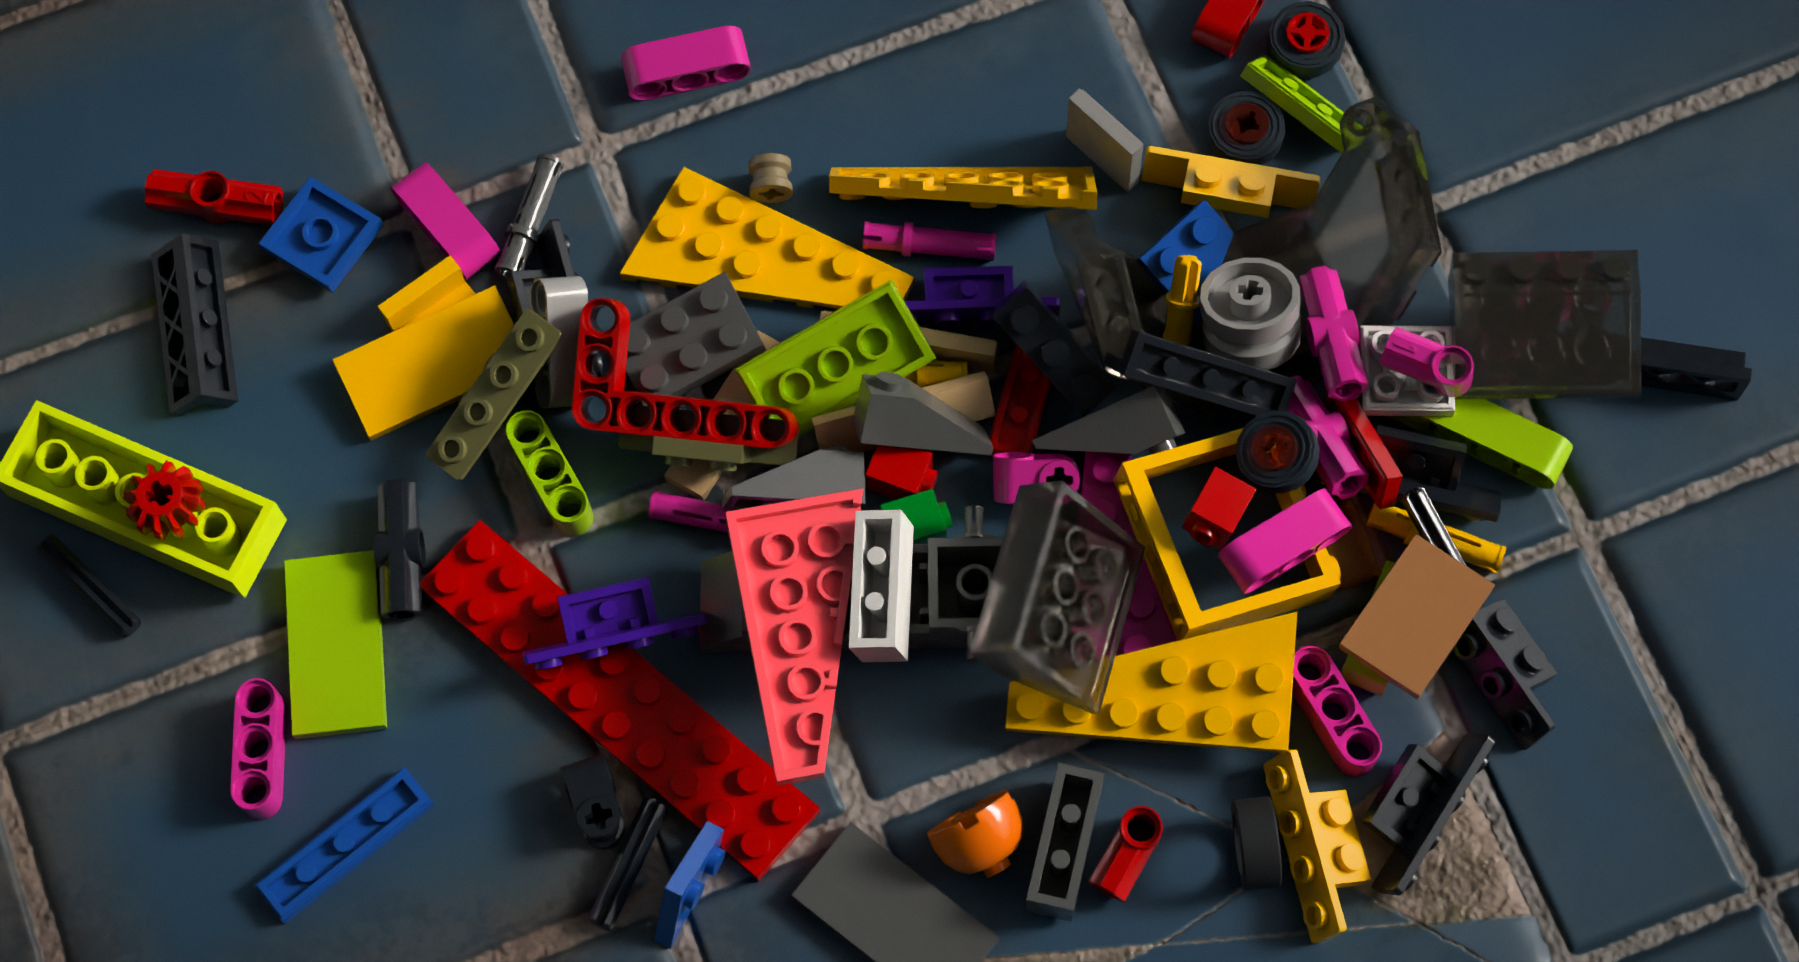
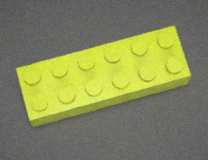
(82, 479)

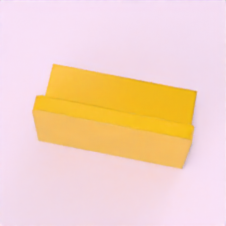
(426, 295)

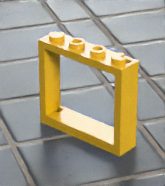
(1166, 565)

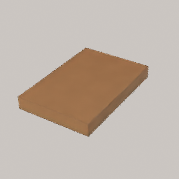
(1416, 616)

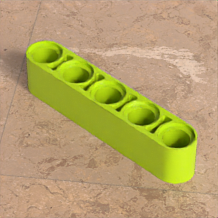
(1499, 440)

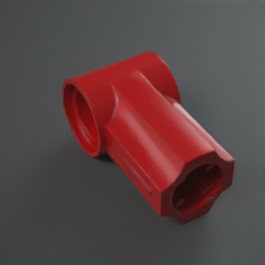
(1125, 856)

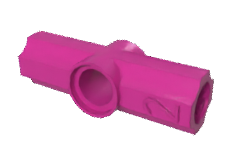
(1333, 333)
(1337, 461)

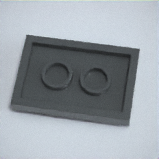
(691, 340)

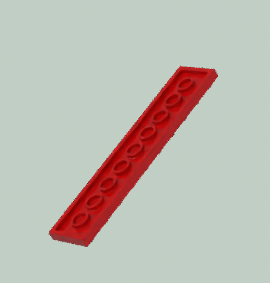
(622, 704)

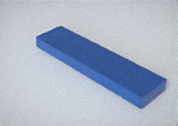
(344, 845)

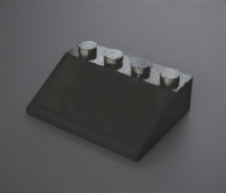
(1548, 323)
(1058, 596)

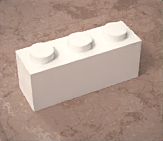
(881, 586)

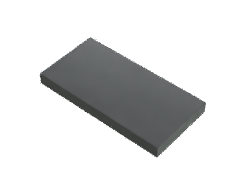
(888, 906)

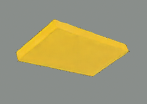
(424, 362)

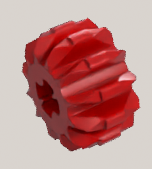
(146, 500)

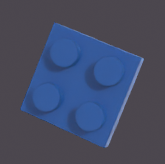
(321, 234)

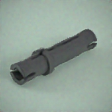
(523, 232)

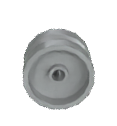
(1251, 312)

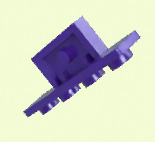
(966, 296)
(610, 617)

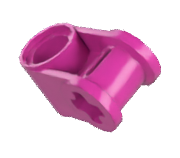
(1025, 468)

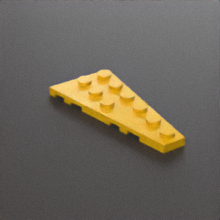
(978, 185)
(764, 253)
(1193, 692)

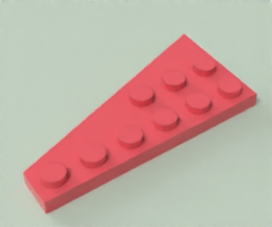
(794, 596)

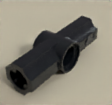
(399, 550)

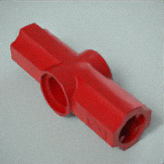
(189, 194)

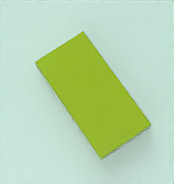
(825, 362)
(335, 645)

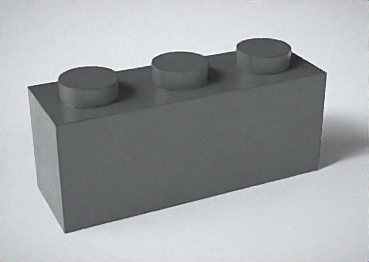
(1064, 842)

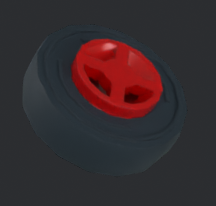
(1308, 23)

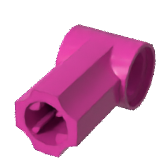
(1424, 359)

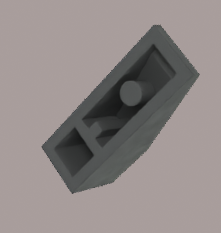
(902, 414)
(1125, 427)
(815, 474)

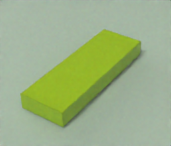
(1296, 98)

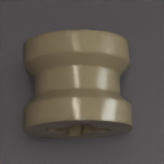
(770, 178)

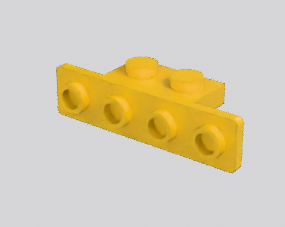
(1229, 183)
(1318, 842)

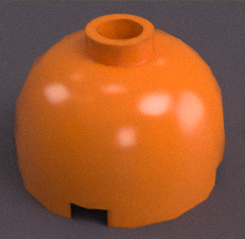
(980, 836)

